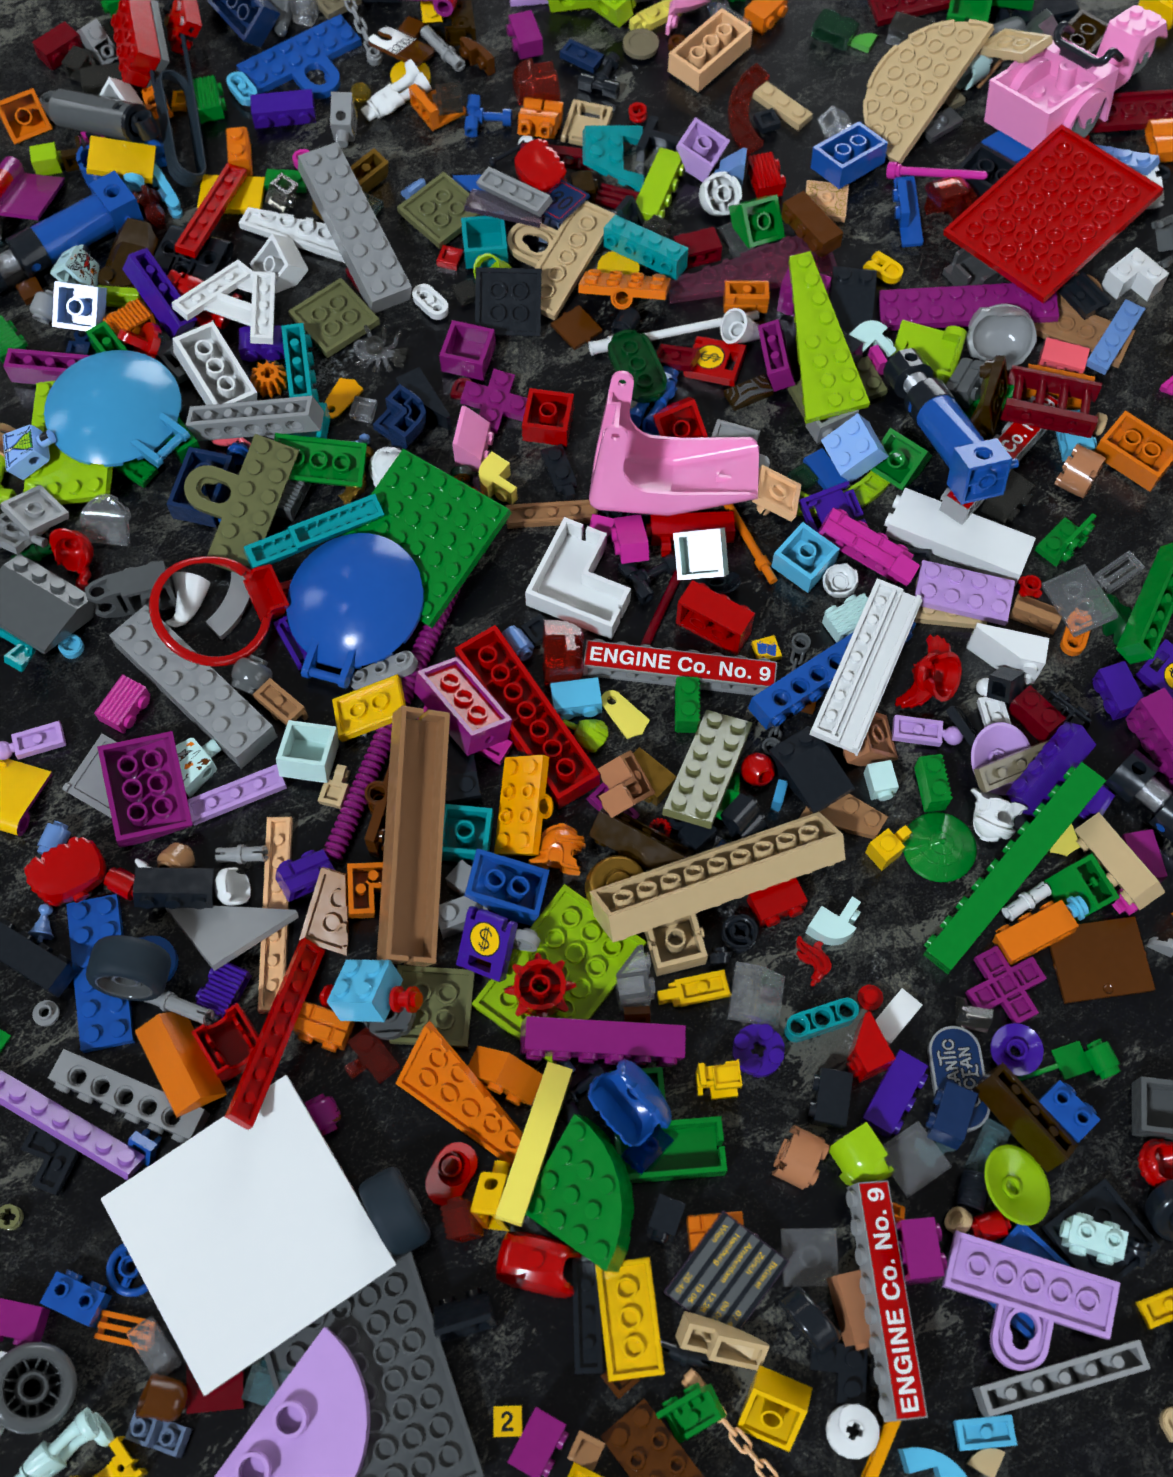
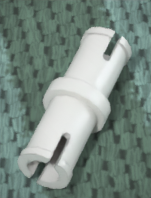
(1026, 901)

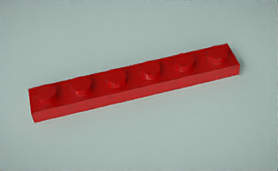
(210, 210)

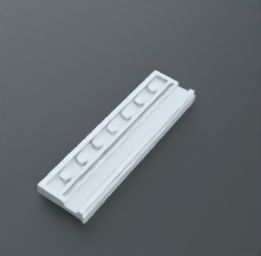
(866, 667)

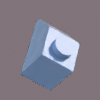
(734, 165)

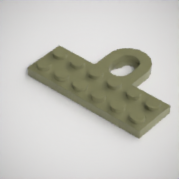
(253, 497)

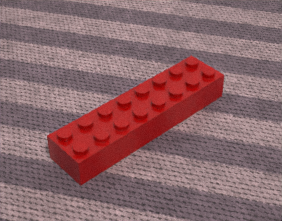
(535, 723)

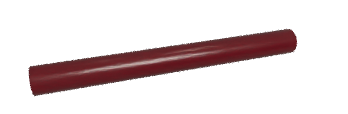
(661, 609)

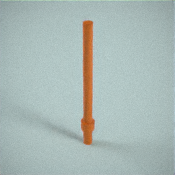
(761, 561)

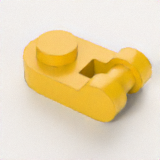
(890, 272)

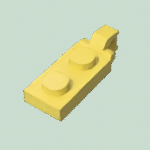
(651, 16)

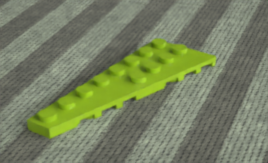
(826, 365)

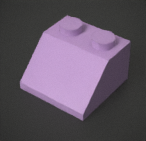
(701, 149)

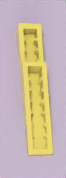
(534, 1144)

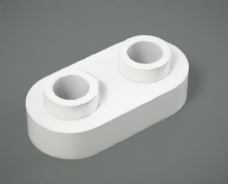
(431, 303)

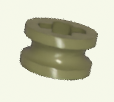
(14, 1210)

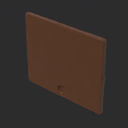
(1102, 961)

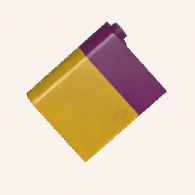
(18, 791)

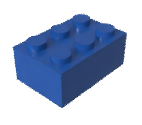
(849, 155)

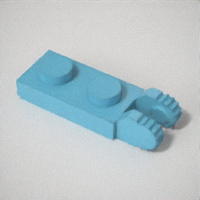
(166, 193)

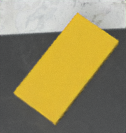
(630, 1321)

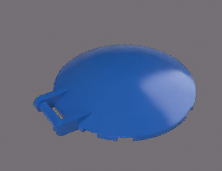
(353, 604)

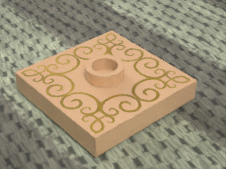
(829, 198)

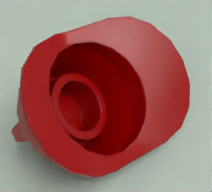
(450, 1172)

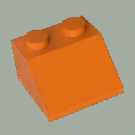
(23, 116)

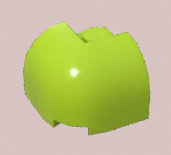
(861, 1157)

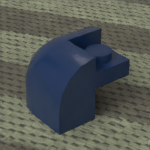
(402, 419)

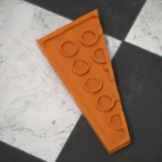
(453, 1091)

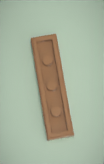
(549, 513)

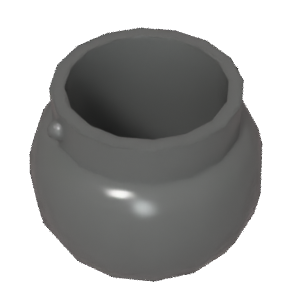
(250, 674)

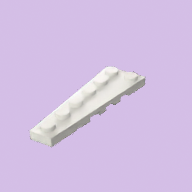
(305, 233)

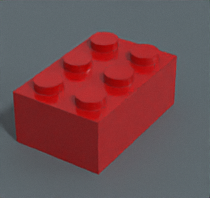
(714, 617)

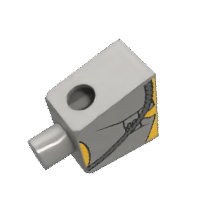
(343, 125)

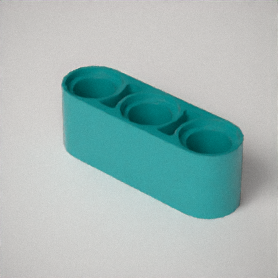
(828, 1010)

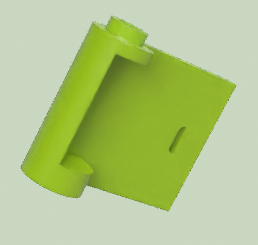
(938, 347)

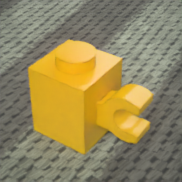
(887, 847)

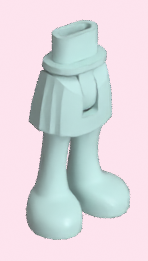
(52, 1457)

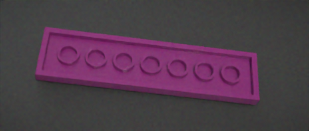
(957, 304)

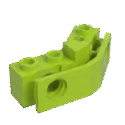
(613, 10)

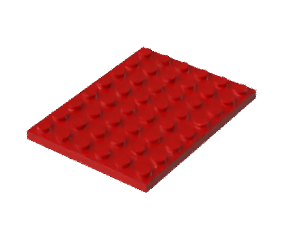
(1052, 212)

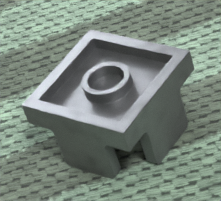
(970, 271)

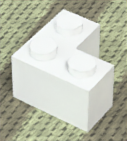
(1135, 272)

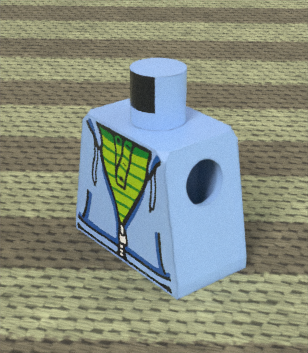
(26, 450)

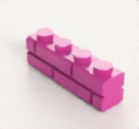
(861, 543)

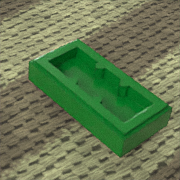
(138, 471)

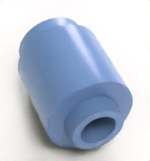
(519, 642)
(52, 836)

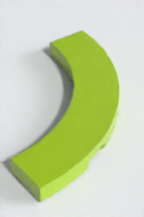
(865, 490)

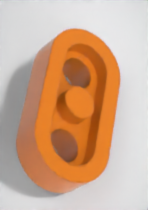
(1079, 642)

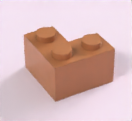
(625, 783)

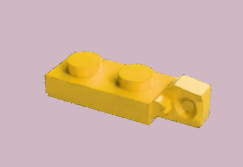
(695, 989)

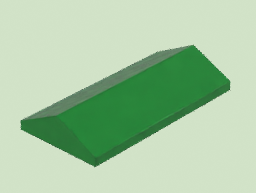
(326, 460)

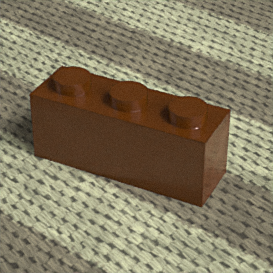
(811, 224)

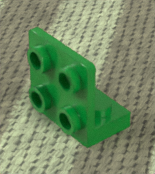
(1063, 539)

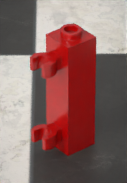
(662, 527)

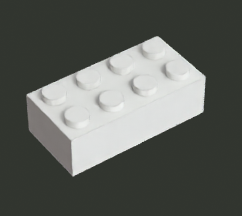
(213, 366)

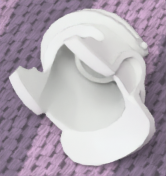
(994, 816)

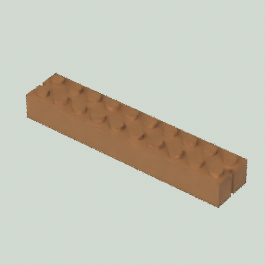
(413, 837)

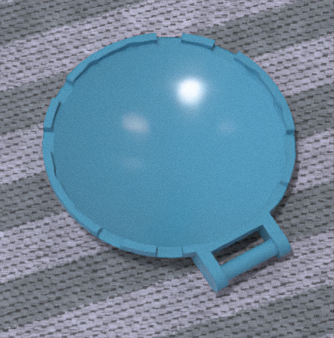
(115, 409)

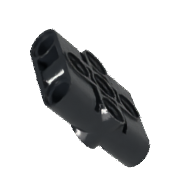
(210, 260)

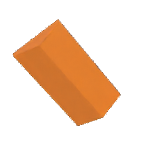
(179, 1063)

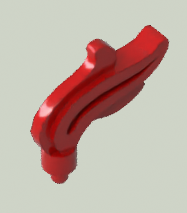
(814, 957)

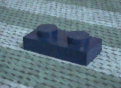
(581, 56)

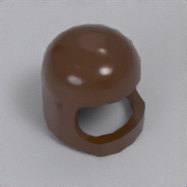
(162, 1399)

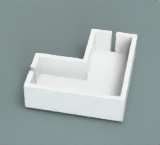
(570, 589)

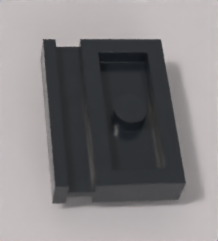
(1084, 295)

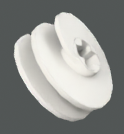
(838, 1438)

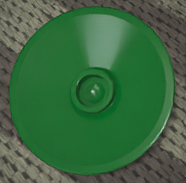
(940, 847)

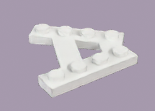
(213, 297)

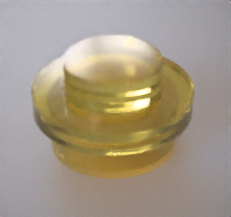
(360, 92)

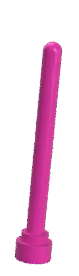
(895, 170)

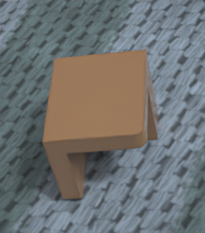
(586, 1450)

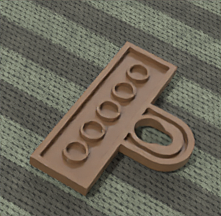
(1076, 330)

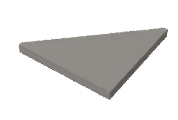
(229, 931)

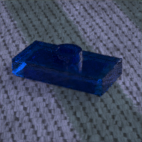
(645, 1155)

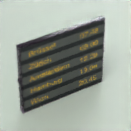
(726, 1273)

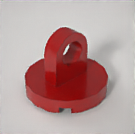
(145, 341)

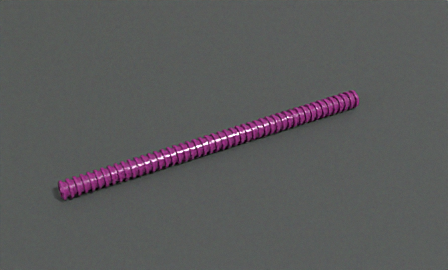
(381, 746)

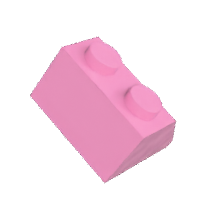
(471, 439)

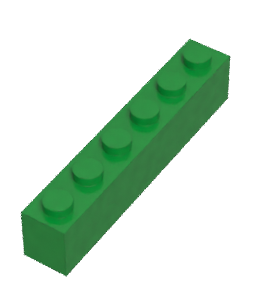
(1150, 611)

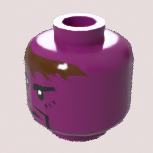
(324, 1112)

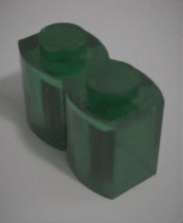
(834, 29)

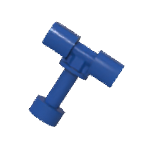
(477, 116)

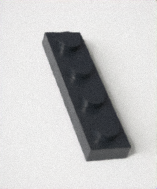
(586, 1318)

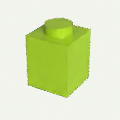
(46, 159)

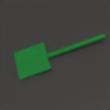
(1069, 1059)

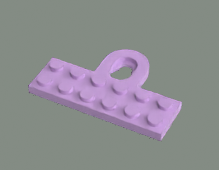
(1033, 1287)

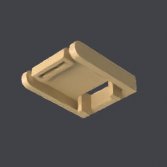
(576, 122)

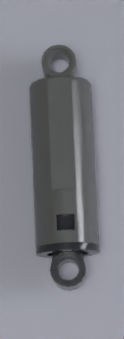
(99, 115)

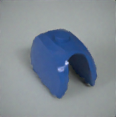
(629, 1103)

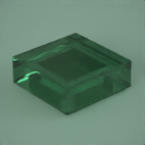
(803, 476)

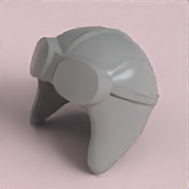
(1001, 331)

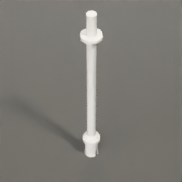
(601, 346)

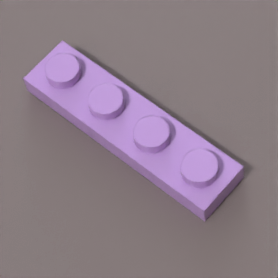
(235, 794)

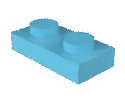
(985, 1432)

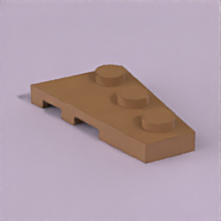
(853, 817)

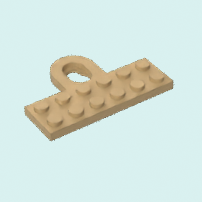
(566, 255)

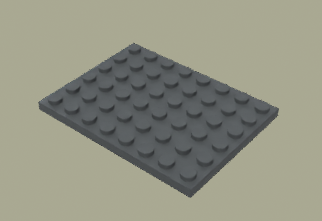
(412, 1396)

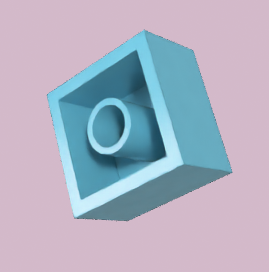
(805, 557)

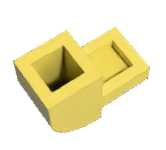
(493, 477)

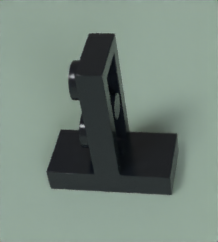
(653, 139)

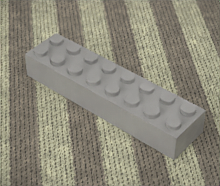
(354, 227)
(195, 690)

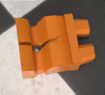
(539, 122)

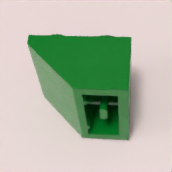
(1083, 879)

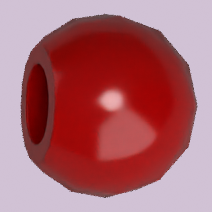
(758, 769)

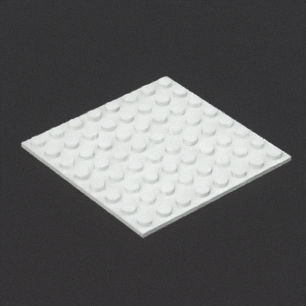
(247, 1236)

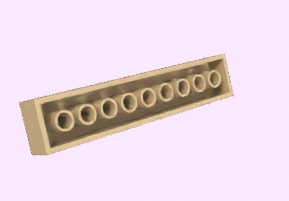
(716, 876)

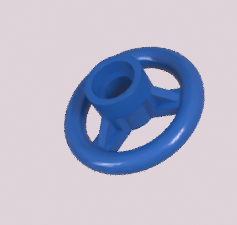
(123, 1268)

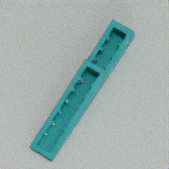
(313, 531)

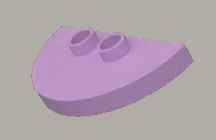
(312, 1422)

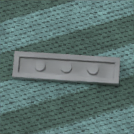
(514, 191)

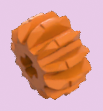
(269, 378)

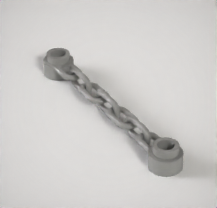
(373, 60)

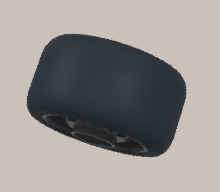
(128, 968)
(394, 1211)

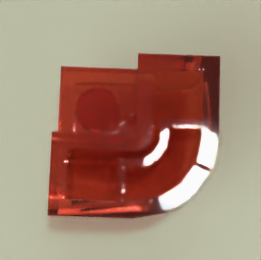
(536, 81)
(949, 195)
(562, 652)

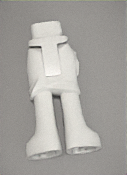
(389, 98)

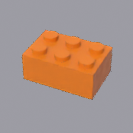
(1137, 450)

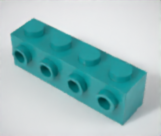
(645, 247)
(299, 361)

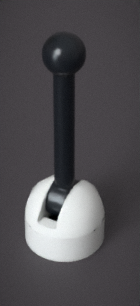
(492, 161)

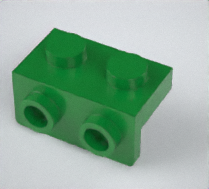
(693, 1412)

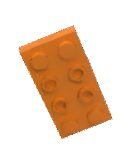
(624, 287)

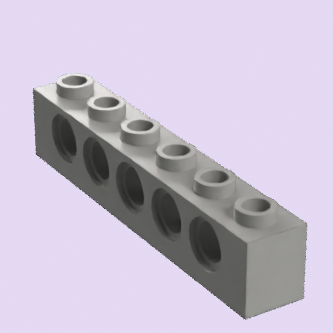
(255, 417)
(71, 1065)
(1061, 1378)

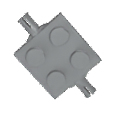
(14, 539)

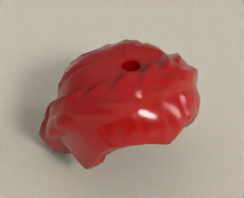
(1156, 1161)

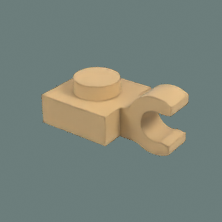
(336, 790)

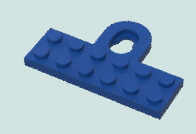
(301, 54)
(101, 1018)

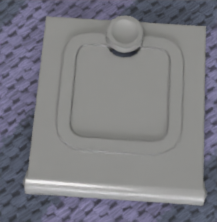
(88, 780)

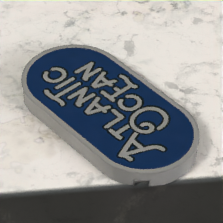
(957, 1058)

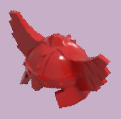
(934, 675)

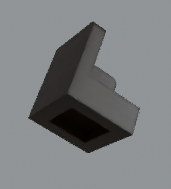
(69, 156)

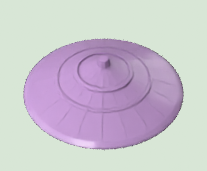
(995, 743)

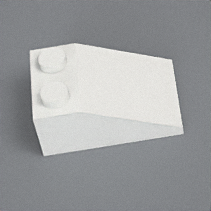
(1010, 649)

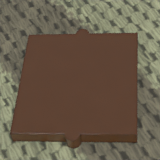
(576, 327)

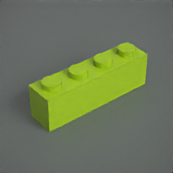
(660, 183)

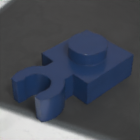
(80, 345)

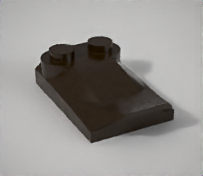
(1088, 31)
(131, 237)
(992, 395)

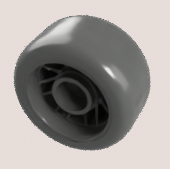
(57, 1390)

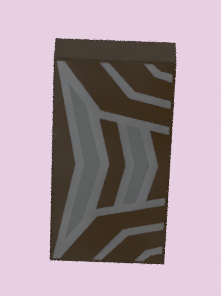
(748, 392)

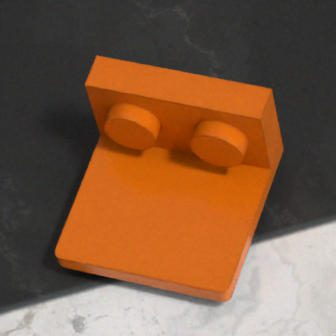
(428, 110)

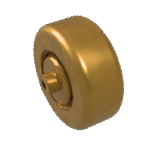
(610, 871)

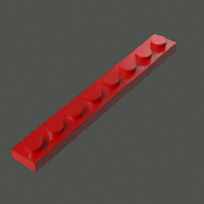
(274, 1035)

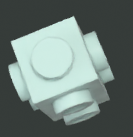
(1097, 1239)

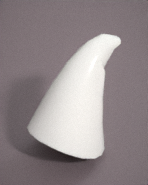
(738, 327)
(190, 593)

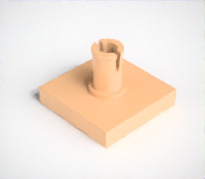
(777, 494)

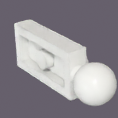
(990, 709)

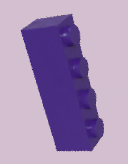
(156, 291)
(1065, 749)

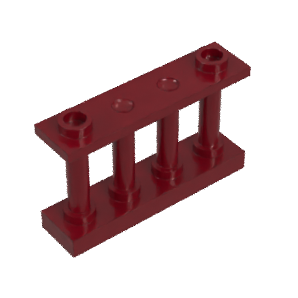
(1049, 417)

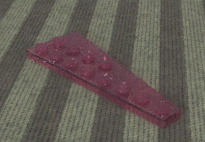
(757, 264)

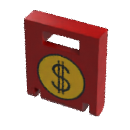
(714, 361)

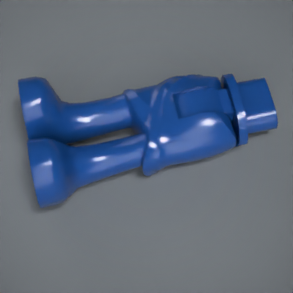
(637, 412)

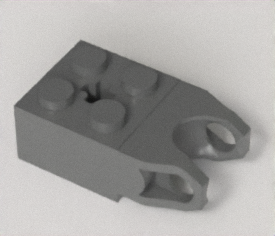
(131, 590)

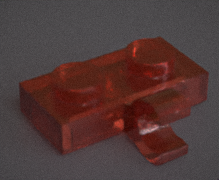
(150, 200)
(372, 1056)

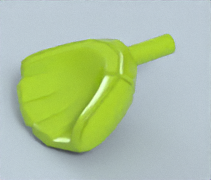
(589, 733)

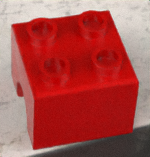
(227, 1042)

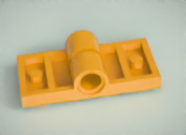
(522, 806)

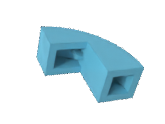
(918, 1459)

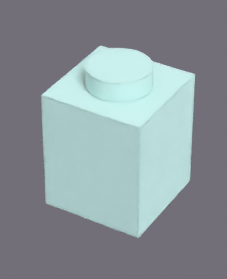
(881, 780)

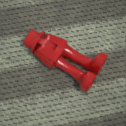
(185, 283)

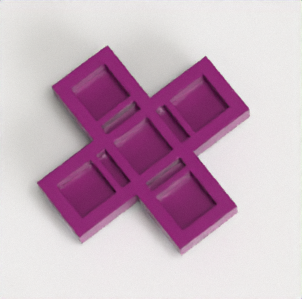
(495, 399)
(1006, 985)

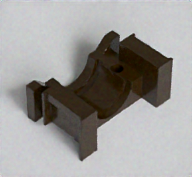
(462, 23)

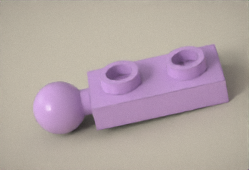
(923, 731)
(34, 741)

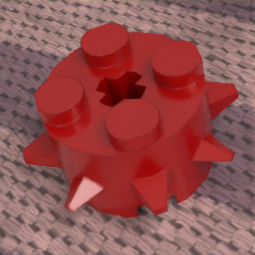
(540, 973)

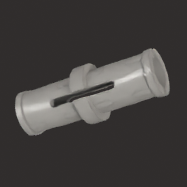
(241, 854)

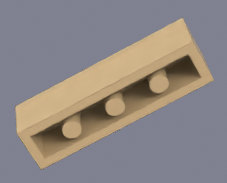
(1119, 861)

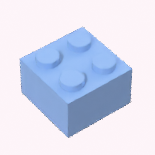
(78, 305)
(854, 448)

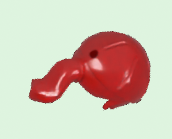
(73, 552)

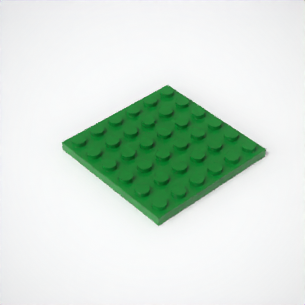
(437, 524)

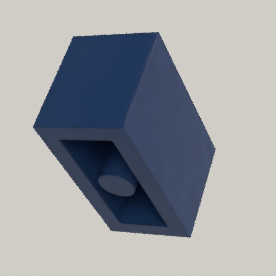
(951, 1115)

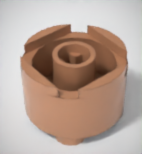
(1080, 471)
(800, 1158)

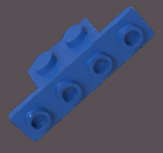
(907, 211)

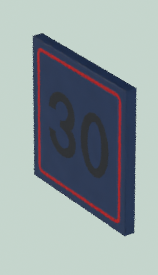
(565, 201)

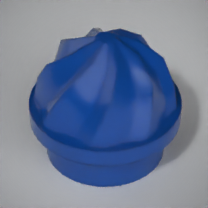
(238, 451)

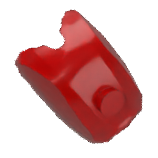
(539, 165)
(66, 872)
(534, 1263)

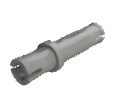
(447, 52)
(171, 1003)

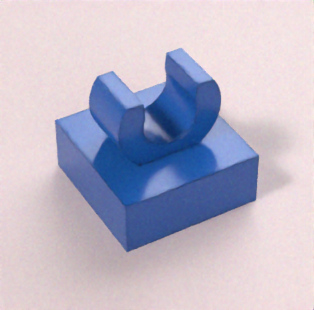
(144, 1145)

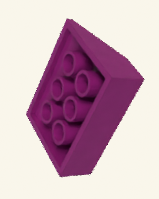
(144, 788)

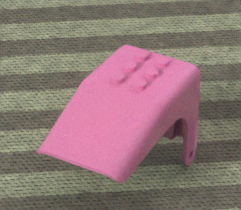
(662, 472)

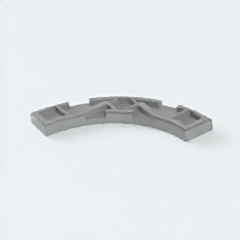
(231, 609)

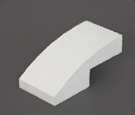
(897, 1015)

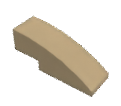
(720, 1341)

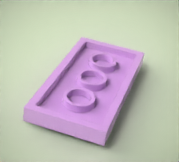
(964, 592)

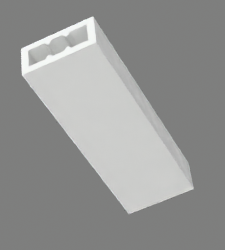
(975, 544)

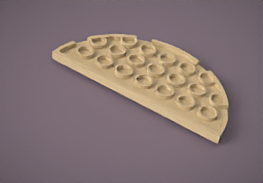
(917, 80)

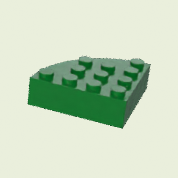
(586, 1195)

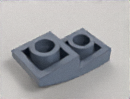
(159, 1435)

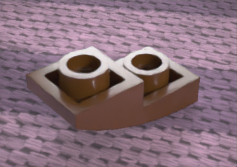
(477, 54)

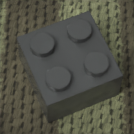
(1152, 1108)

